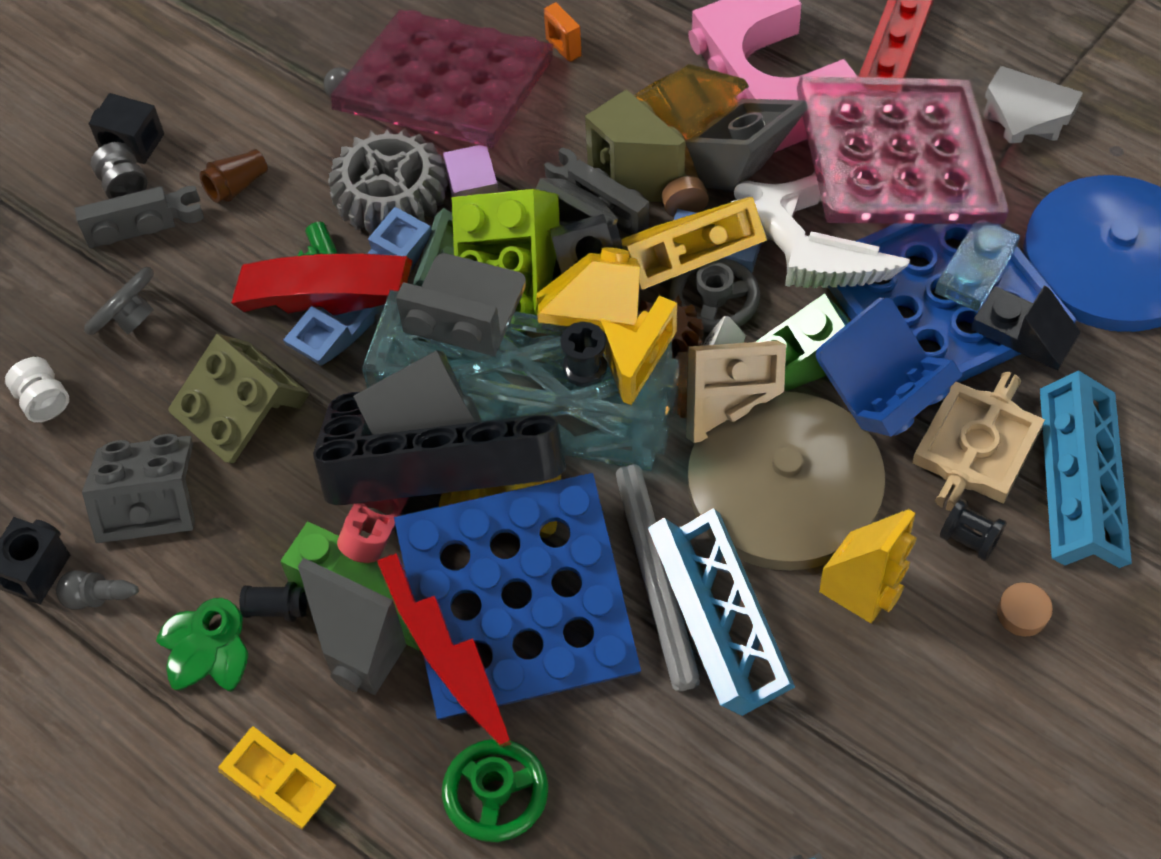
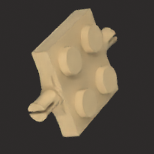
(978, 441)

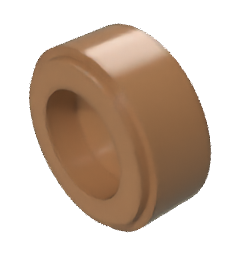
(685, 194)
(1024, 609)

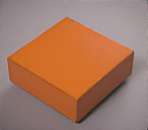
(562, 32)

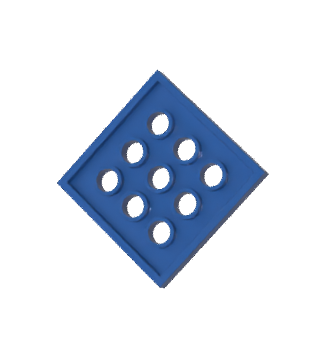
(938, 318)
(586, 553)

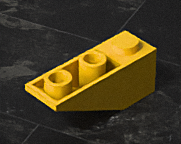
(870, 565)

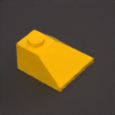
(593, 290)

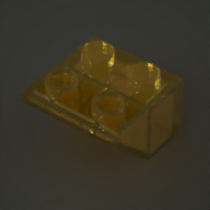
(692, 97)

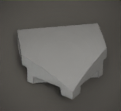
(1029, 105)

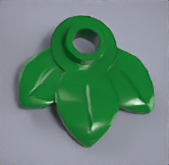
(202, 651)

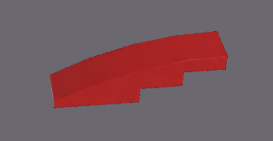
(321, 280)
(456, 665)

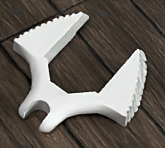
(818, 257)

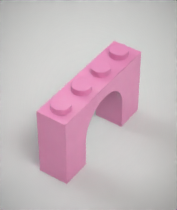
(737, 28)

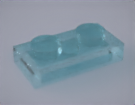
(977, 264)

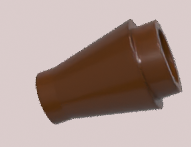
(231, 175)

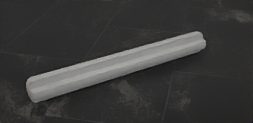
(661, 596)

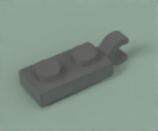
(625, 203)
(137, 214)

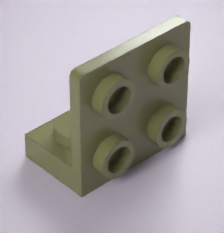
(232, 395)

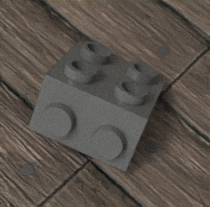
(462, 303)

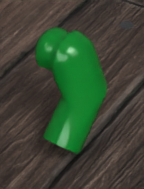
(319, 240)

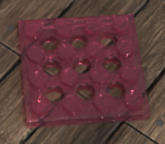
(443, 77)
(889, 199)

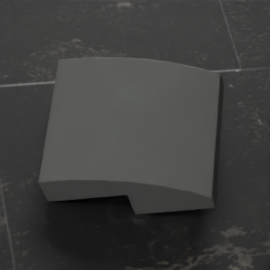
(417, 398)

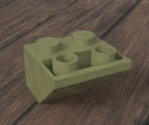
(634, 145)

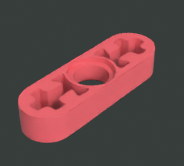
(378, 525)

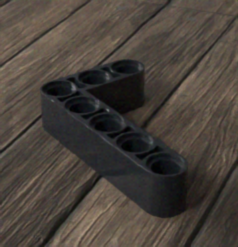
(433, 460)

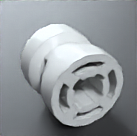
(37, 389)

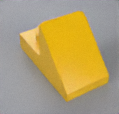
(637, 352)

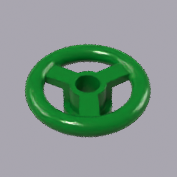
(491, 770)

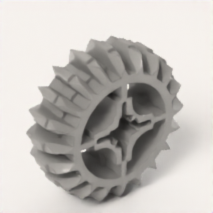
(387, 174)

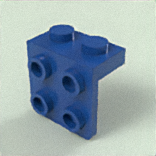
(884, 370)

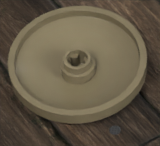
(788, 480)

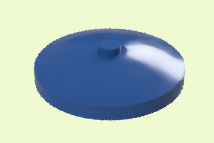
(1101, 250)

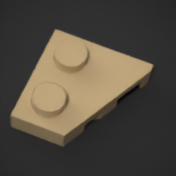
(730, 381)

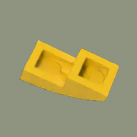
(276, 778)

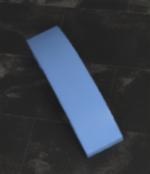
(325, 336)

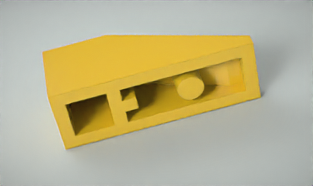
(694, 241)

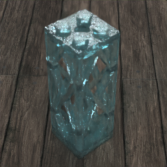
(643, 420)

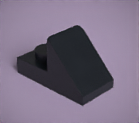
(1033, 329)

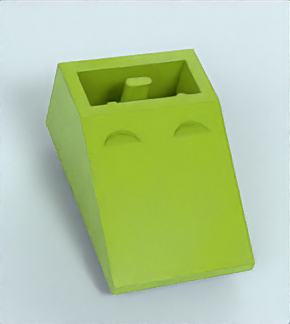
(509, 233)

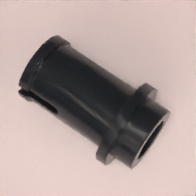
(274, 601)

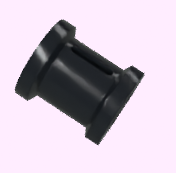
(583, 351)
(955, 529)

